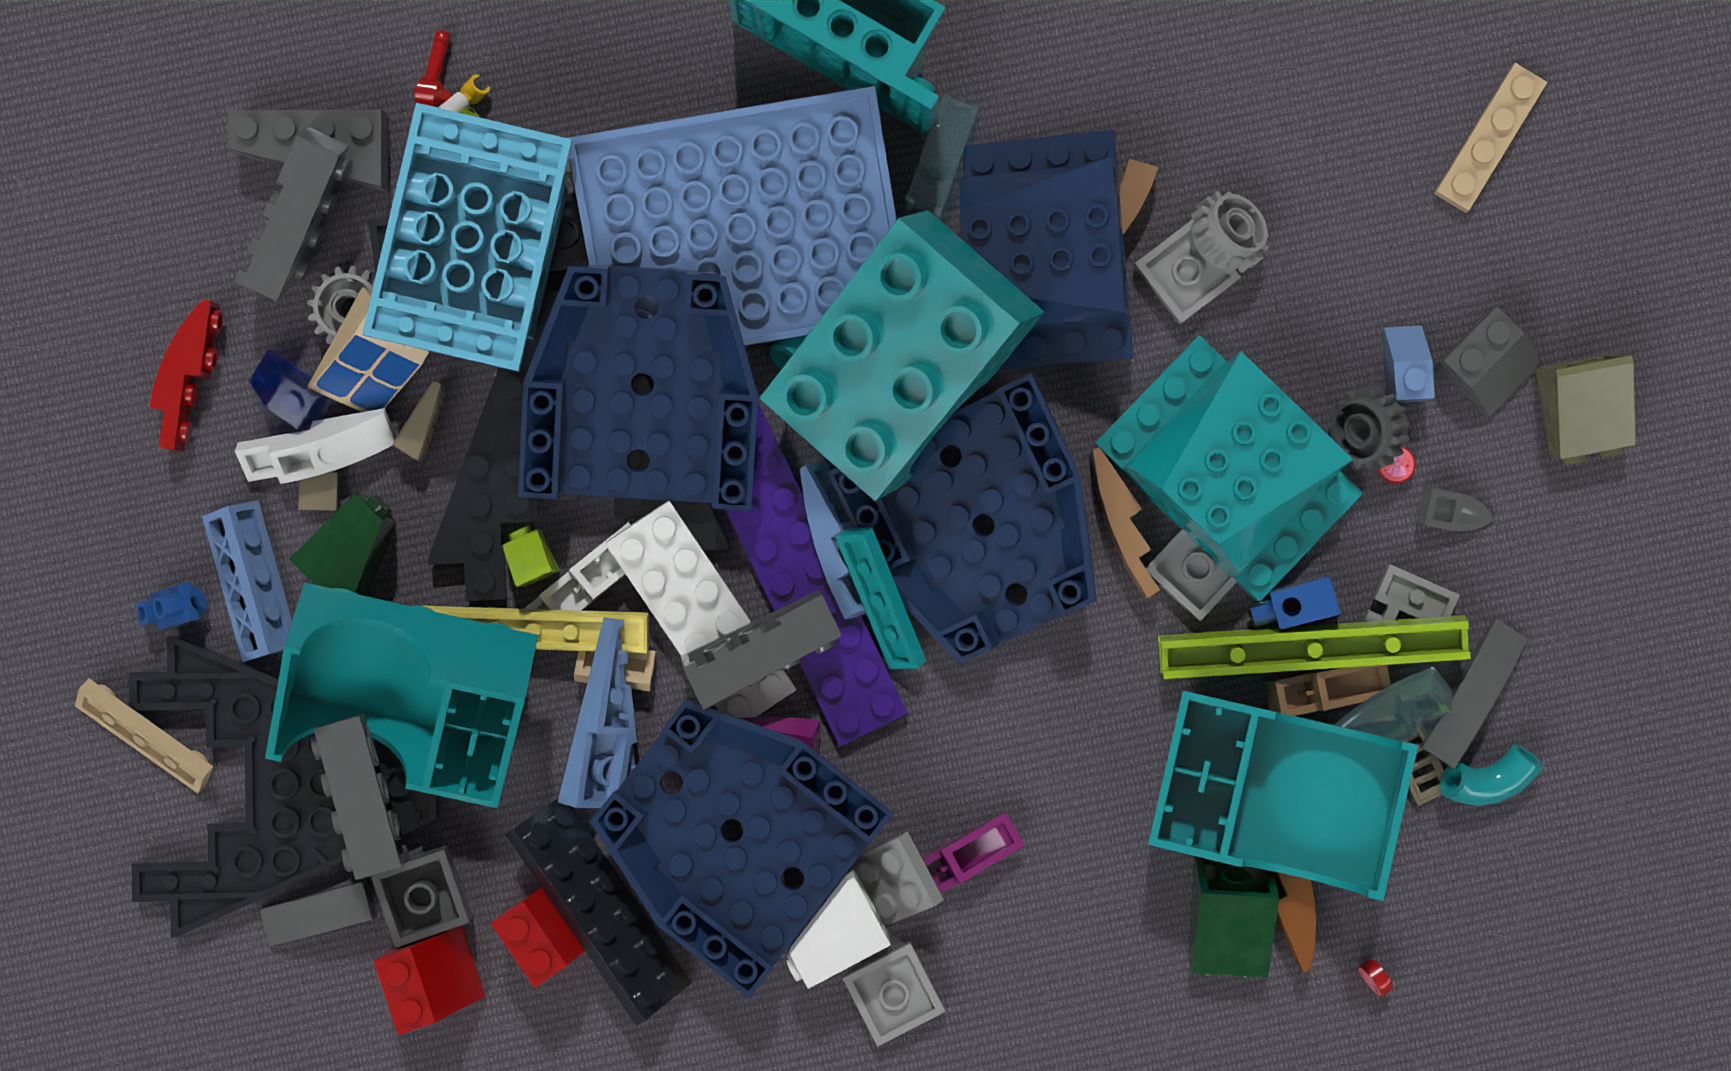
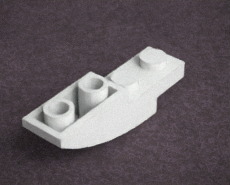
(322, 449)

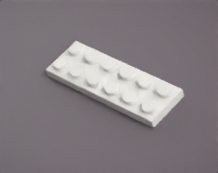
(689, 597)

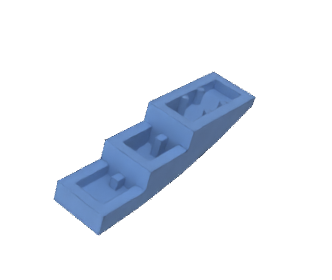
(826, 520)

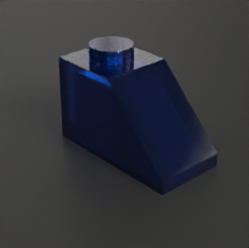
(286, 390)

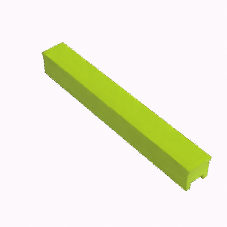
(1314, 647)

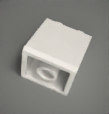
(838, 933)

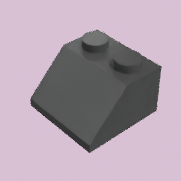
(1490, 361)

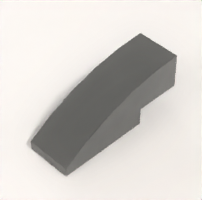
(319, 913)

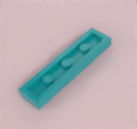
(880, 598)

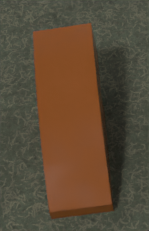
(1297, 917)

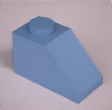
(1408, 364)

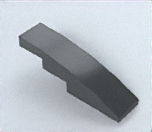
(1475, 692)

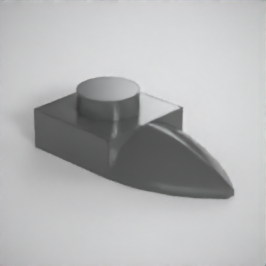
(1452, 510)

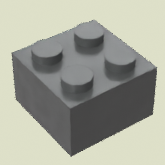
(422, 896)

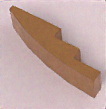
(1117, 508)

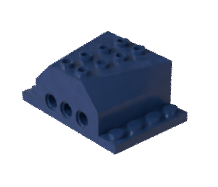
(1055, 230)

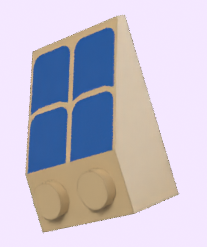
(364, 369)

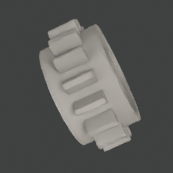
(1229, 232)
(331, 296)

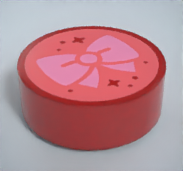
(1400, 470)
(1375, 977)

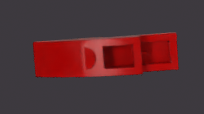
(187, 356)

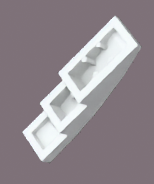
(583, 581)

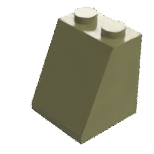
(1588, 406)

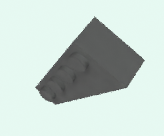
(270, 134)
(295, 214)
(760, 649)
(358, 797)

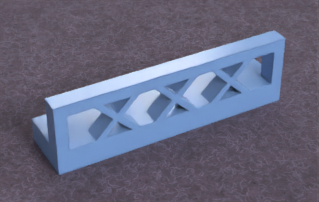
(254, 578)

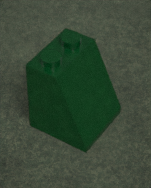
(348, 546)
(1231, 919)

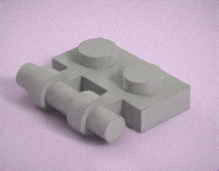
(1410, 595)

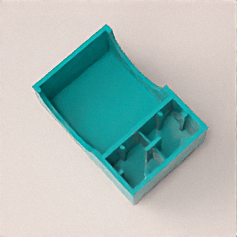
(900, 352)
(429, 684)
(1283, 794)

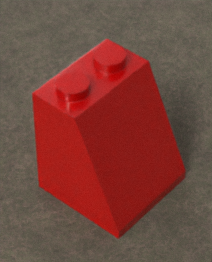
(537, 937)
(429, 979)

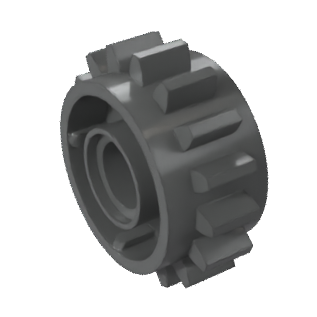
(1386, 425)

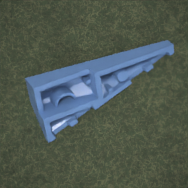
(605, 728)

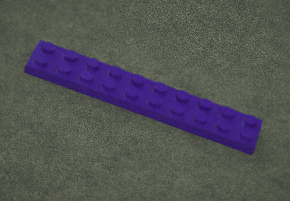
(778, 540)

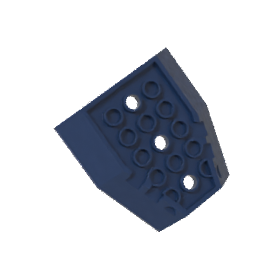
(588, 418)
(1031, 488)
(724, 894)

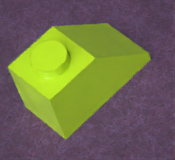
(529, 557)

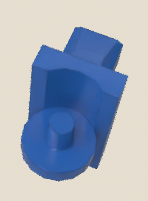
(172, 606)

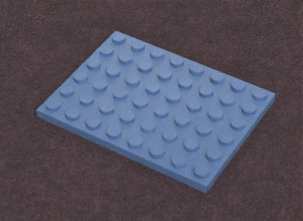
(760, 193)

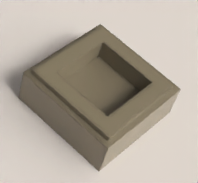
(320, 492)

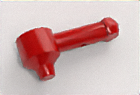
(429, 88)

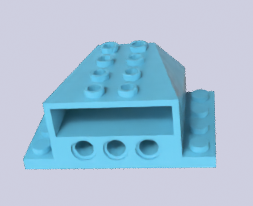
(469, 238)

